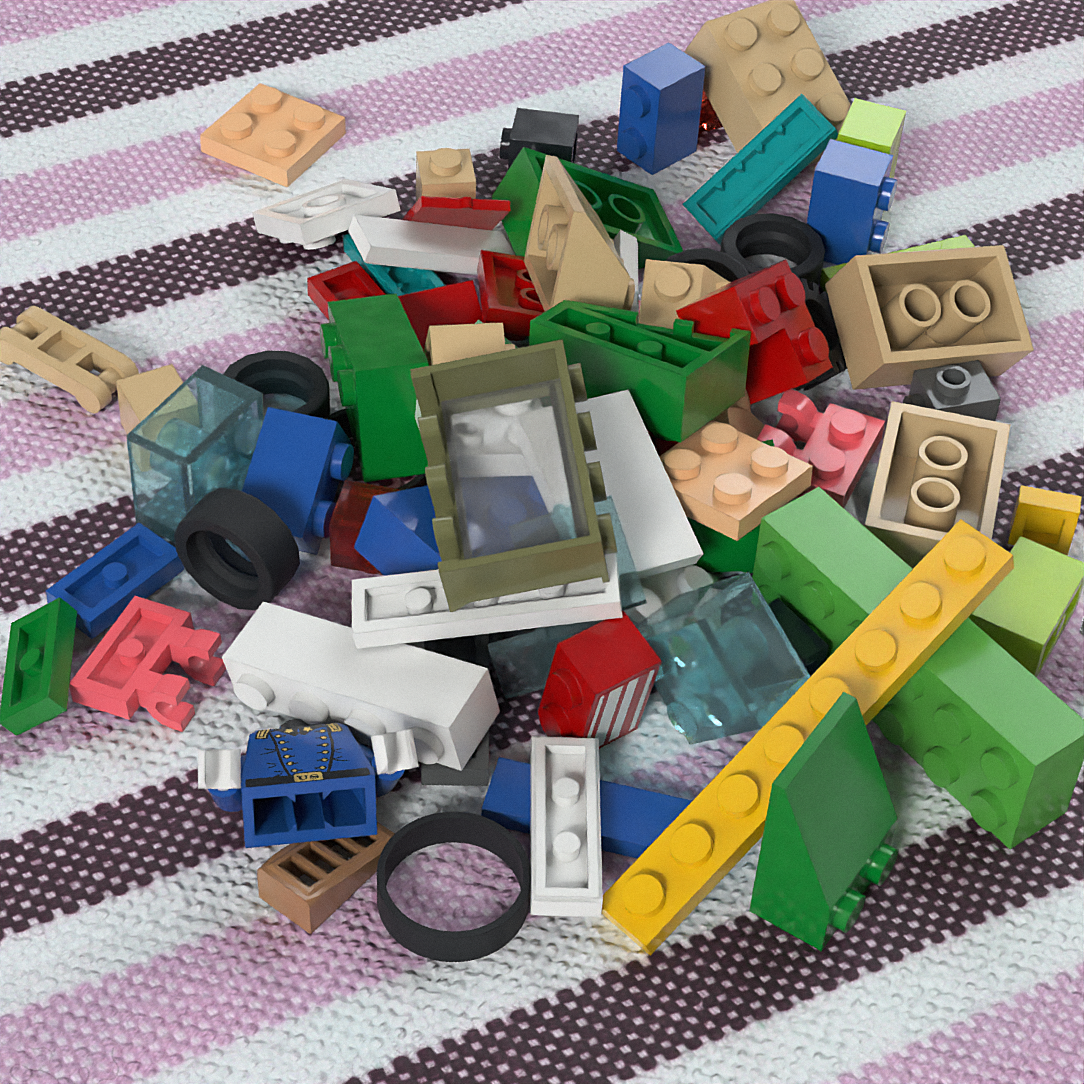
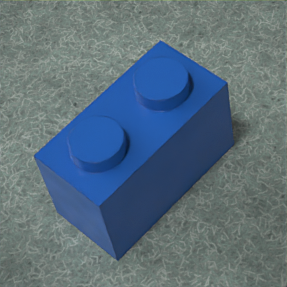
(660, 108)
(849, 200)
(299, 472)

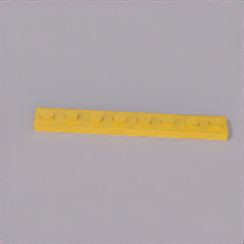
(868, 665)

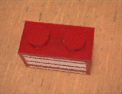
(599, 682)

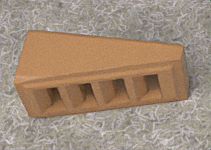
(314, 904)

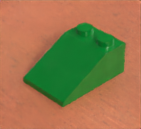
(615, 201)
(825, 831)

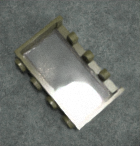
(511, 473)

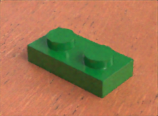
(38, 667)

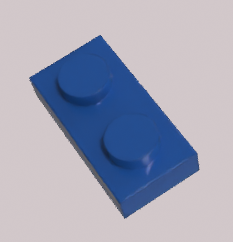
(108, 581)

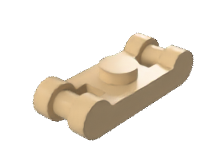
(65, 357)

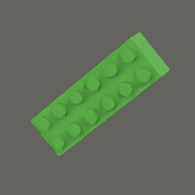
(968, 712)

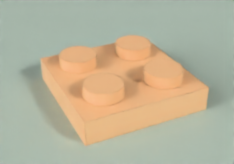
(273, 134)
(732, 478)

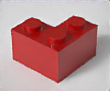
(783, 341)

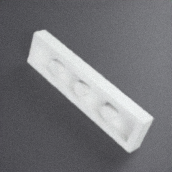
(416, 608)

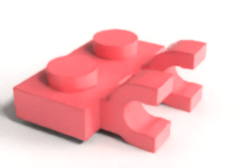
(836, 442)
(136, 652)

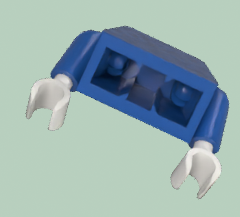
(306, 781)

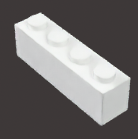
(319, 676)

